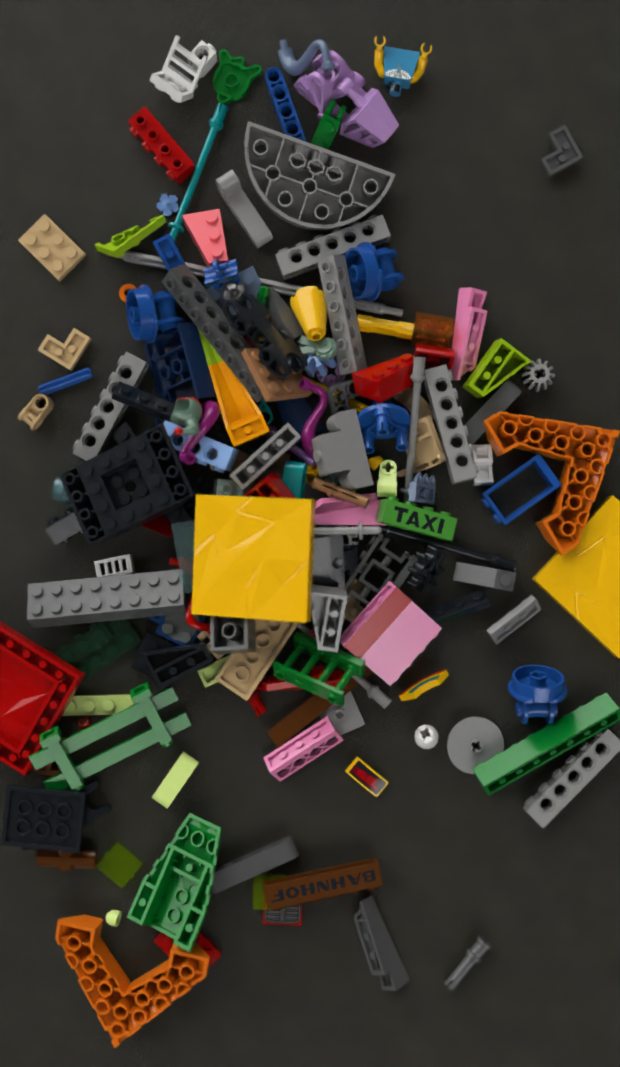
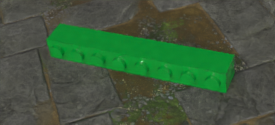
(547, 743)

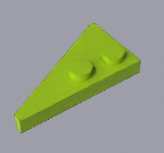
(129, 238)

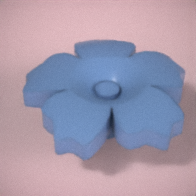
(168, 205)

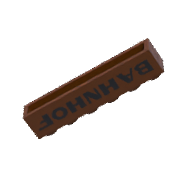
(322, 883)

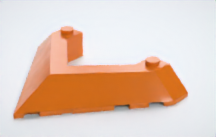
(585, 457)
(119, 1002)

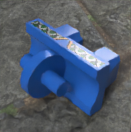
(221, 273)

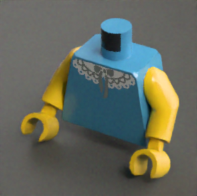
(399, 66)

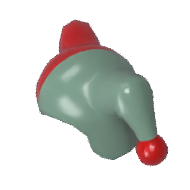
(187, 413)

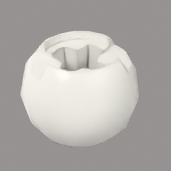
(429, 741)

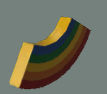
(423, 685)

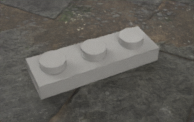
(514, 619)

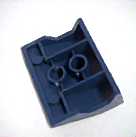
(180, 365)

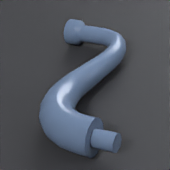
(298, 67)

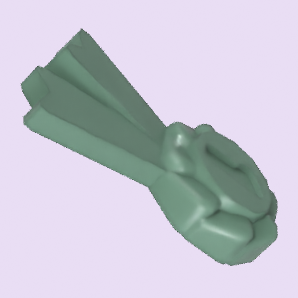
(324, 349)

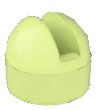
(113, 917)

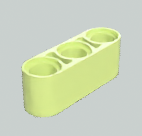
(175, 780)

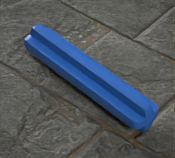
(65, 381)

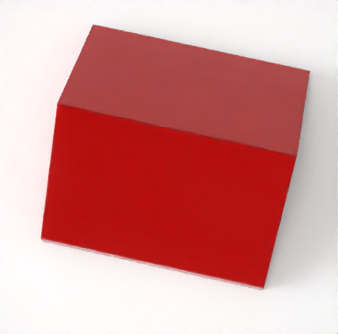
(435, 355)

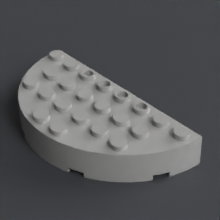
(311, 183)

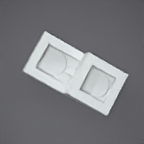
(484, 460)

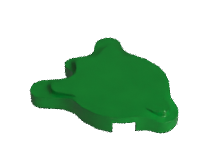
(232, 78)

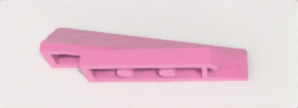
(468, 330)
(339, 512)

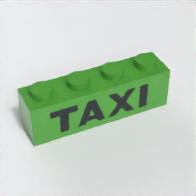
(415, 519)

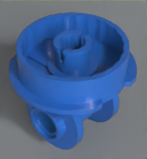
(371, 271)
(142, 313)
(537, 692)

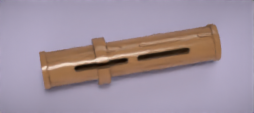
(333, 489)

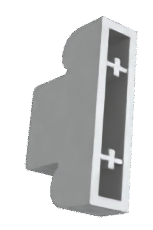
(343, 451)

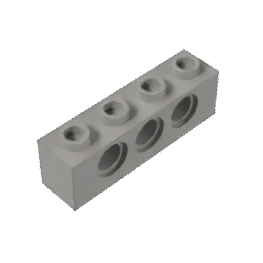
(265, 456)

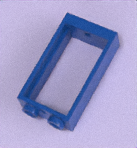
(546, 474)

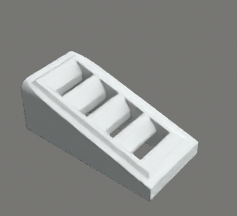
(129, 564)

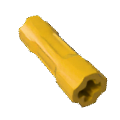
(386, 327)

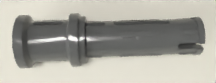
(473, 957)

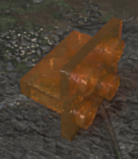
(432, 329)

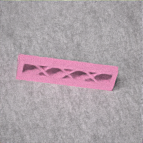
(301, 747)

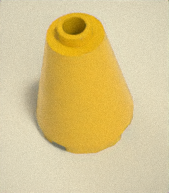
(310, 311)

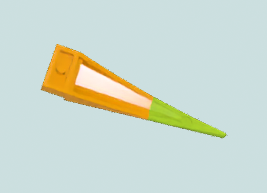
(238, 409)

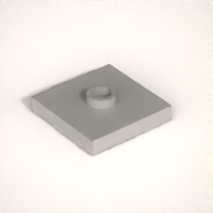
(346, 717)

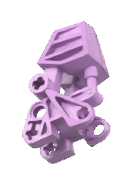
(370, 120)

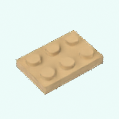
(52, 247)

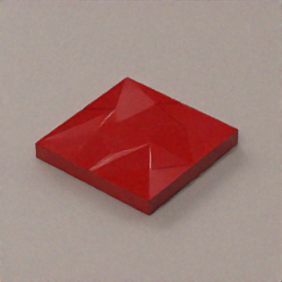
(32, 696)

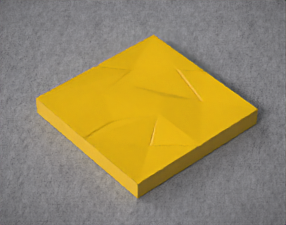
(253, 557)
(589, 577)

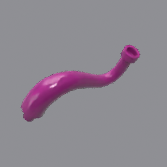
(210, 414)
(309, 428)

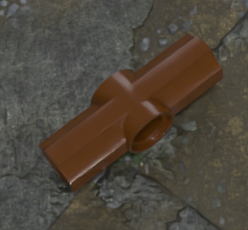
(67, 860)

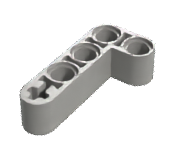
(243, 209)

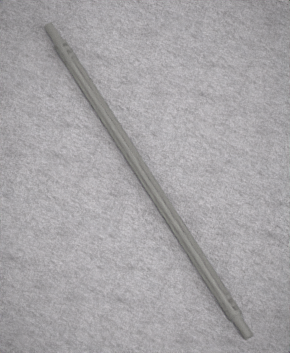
(280, 287)

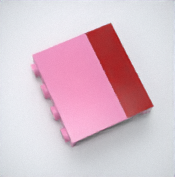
(389, 633)

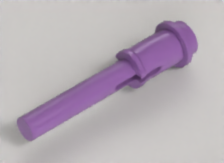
(296, 450)

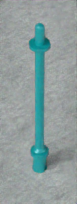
(216, 124)

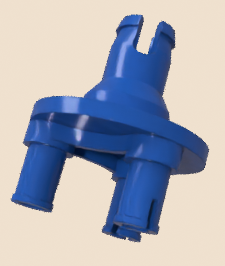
(384, 422)

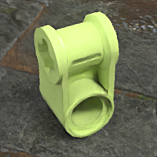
(387, 479)

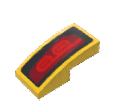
(366, 776)

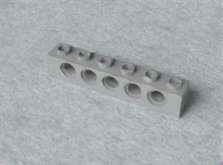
(290, 269)
(342, 313)
(444, 376)
(111, 419)
(572, 787)

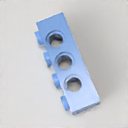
(225, 454)

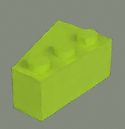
(494, 368)

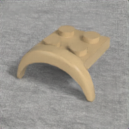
(428, 447)

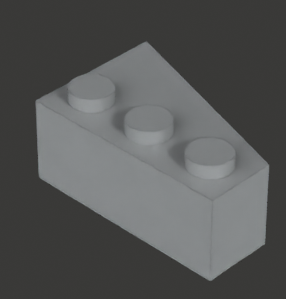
(328, 613)

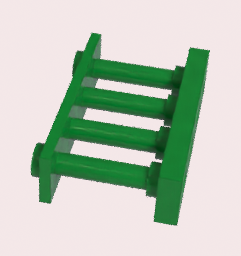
(304, 644)

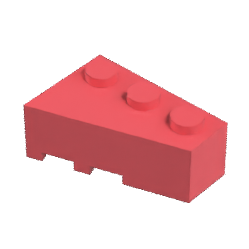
(208, 235)

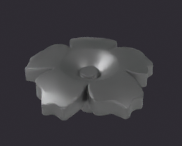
(234, 292)

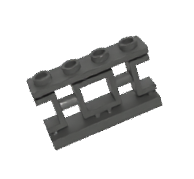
(363, 569)

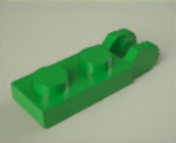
(328, 126)

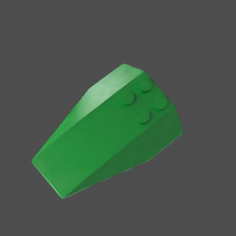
(180, 883)

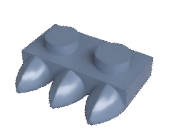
(422, 489)

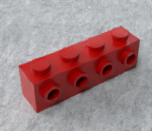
(161, 145)

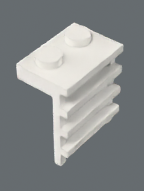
(173, 81)

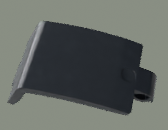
(332, 560)

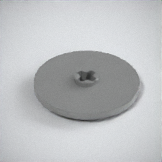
(473, 730)

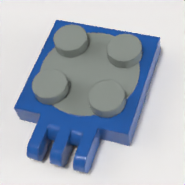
(176, 628)

